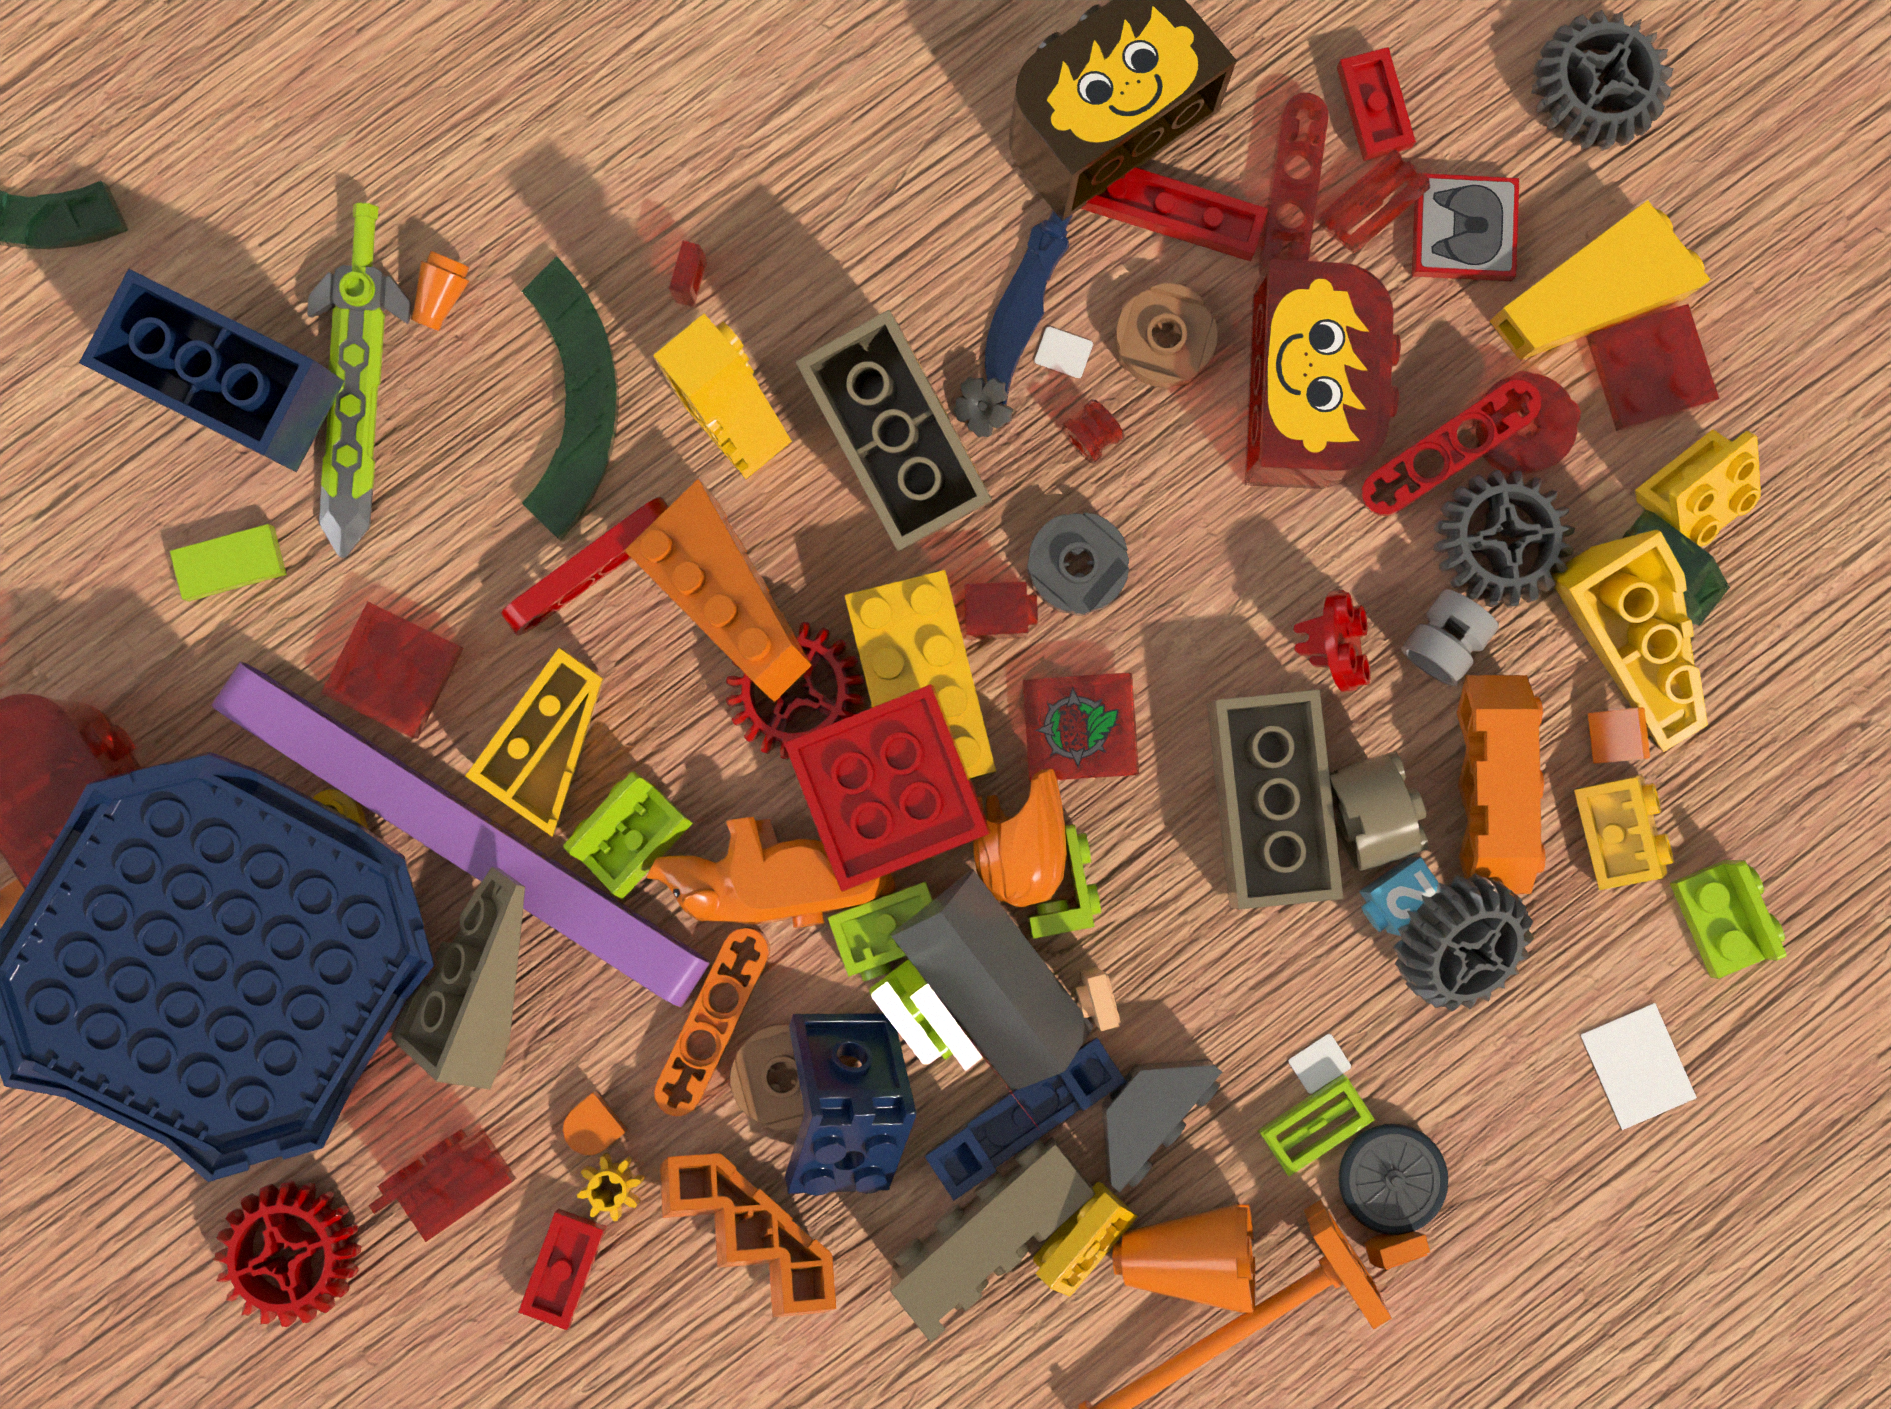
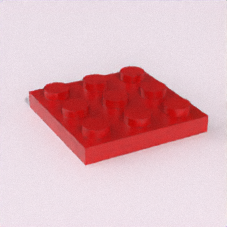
(887, 787)

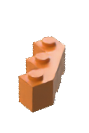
(1501, 780)
(751, 1231)

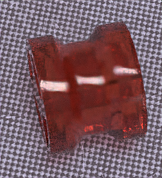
(1093, 431)

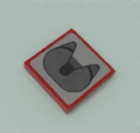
(1466, 228)

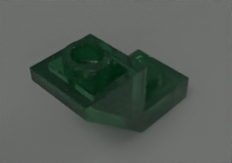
(1702, 574)

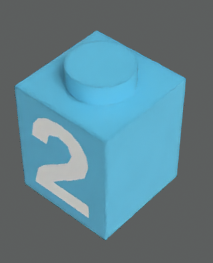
(1396, 893)

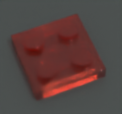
(1652, 367)
(392, 670)

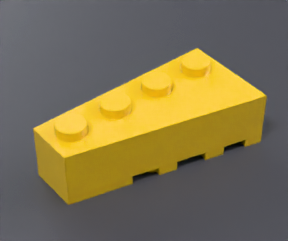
(722, 394)

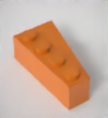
(712, 579)

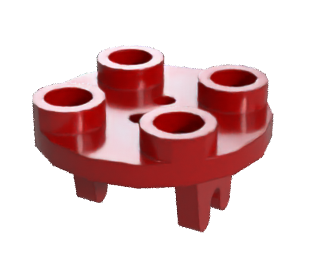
(1336, 641)

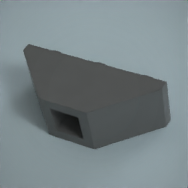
(1150, 1113)

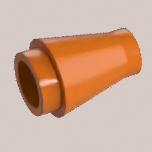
(438, 289)

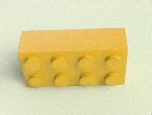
(913, 640)

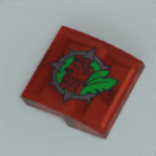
(1081, 726)

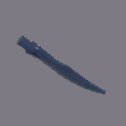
(1024, 299)

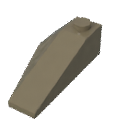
(464, 1011)

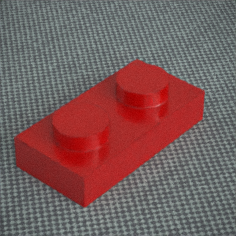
(1375, 103)
(562, 1269)

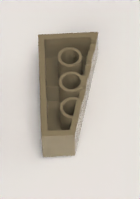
(987, 1234)

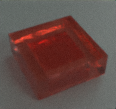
(688, 273)

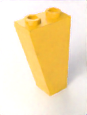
(1609, 281)

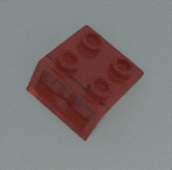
(456, 1180)

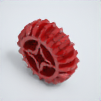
(834, 710)
(294, 1273)

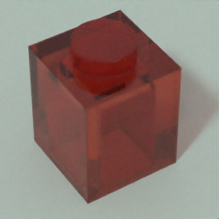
(999, 610)

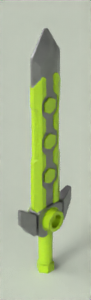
(355, 357)

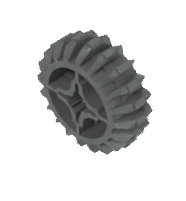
(1635, 93)
(1504, 519)
(1463, 942)

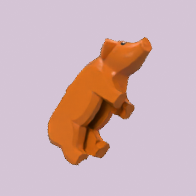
(763, 880)

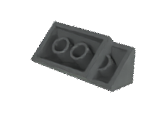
(994, 983)

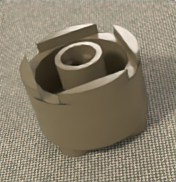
(1377, 812)

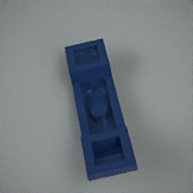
(1006, 1129)

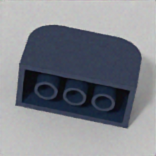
(212, 370)

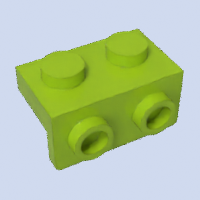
(627, 834)

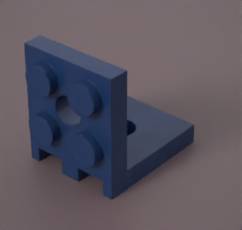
(849, 1107)

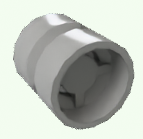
(1439, 651)

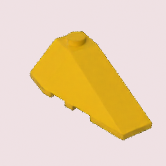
(1636, 620)

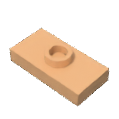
(1097, 999)

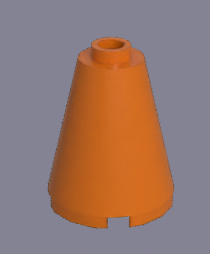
(1194, 1258)

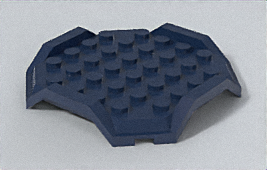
(208, 961)

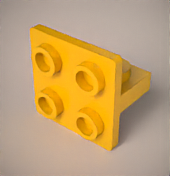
(1705, 486)

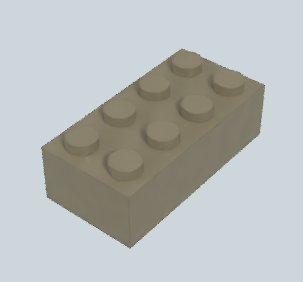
(1274, 800)

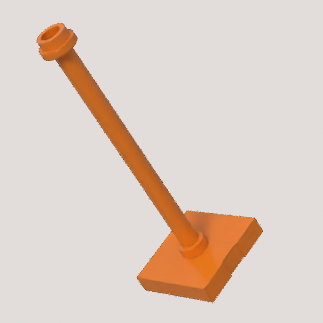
(1338, 1267)

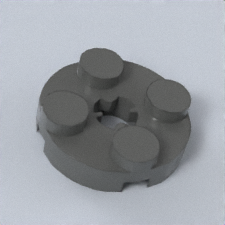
(1076, 534)

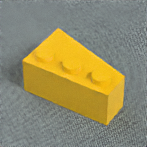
(541, 741)

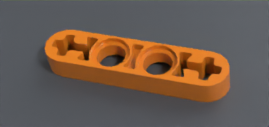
(718, 1023)

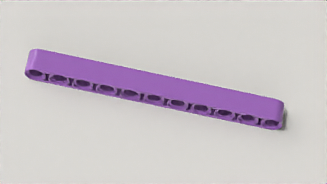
(460, 832)

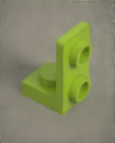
(1055, 916)

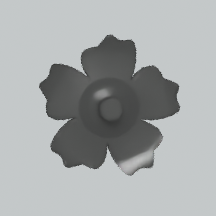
(983, 405)

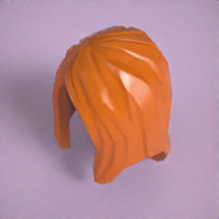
(1026, 852)

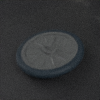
(1393, 1179)

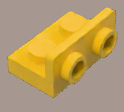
(1624, 832)
(1083, 1241)

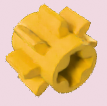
(603, 1199)

